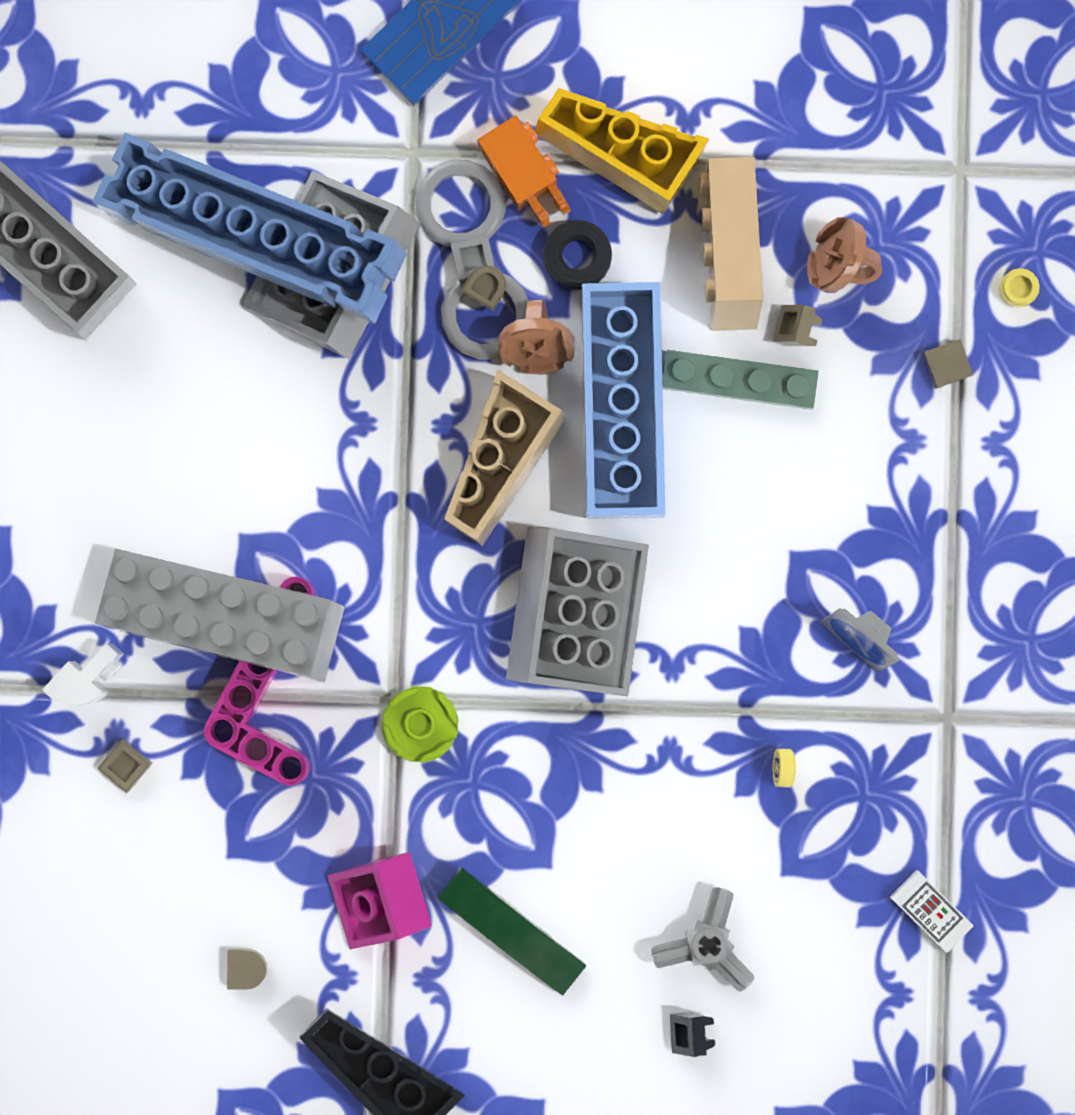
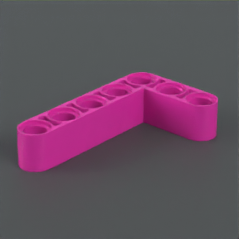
(241, 717)

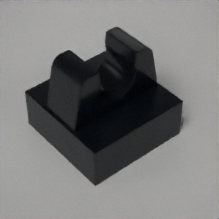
(689, 1034)

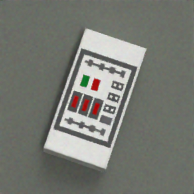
(931, 911)

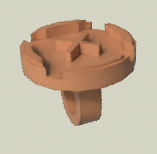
(840, 255)
(536, 342)

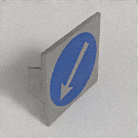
(864, 636)

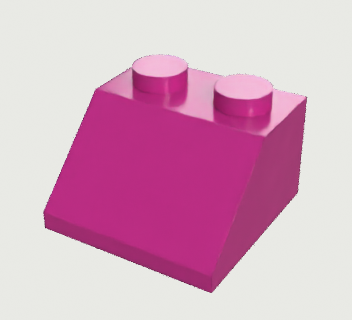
(380, 901)

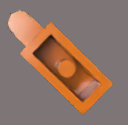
(522, 168)

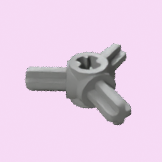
(712, 925)

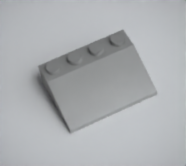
(310, 318)
(577, 611)

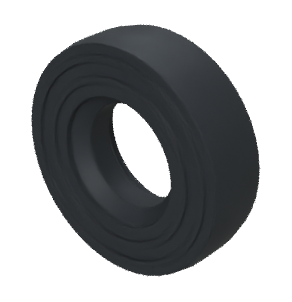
(574, 231)

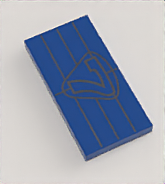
(431, 39)

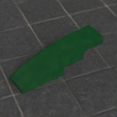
(511, 931)

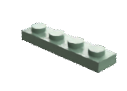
(740, 379)

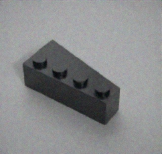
(376, 1072)

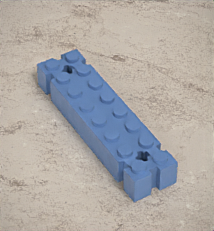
(250, 227)

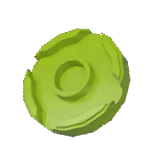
(420, 724)

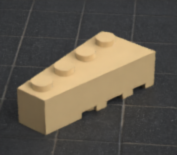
(732, 243)
(502, 455)

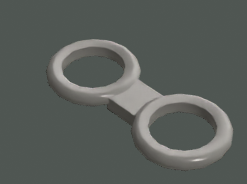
(468, 249)

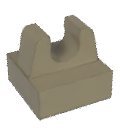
(795, 325)

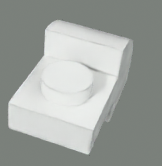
(81, 685)

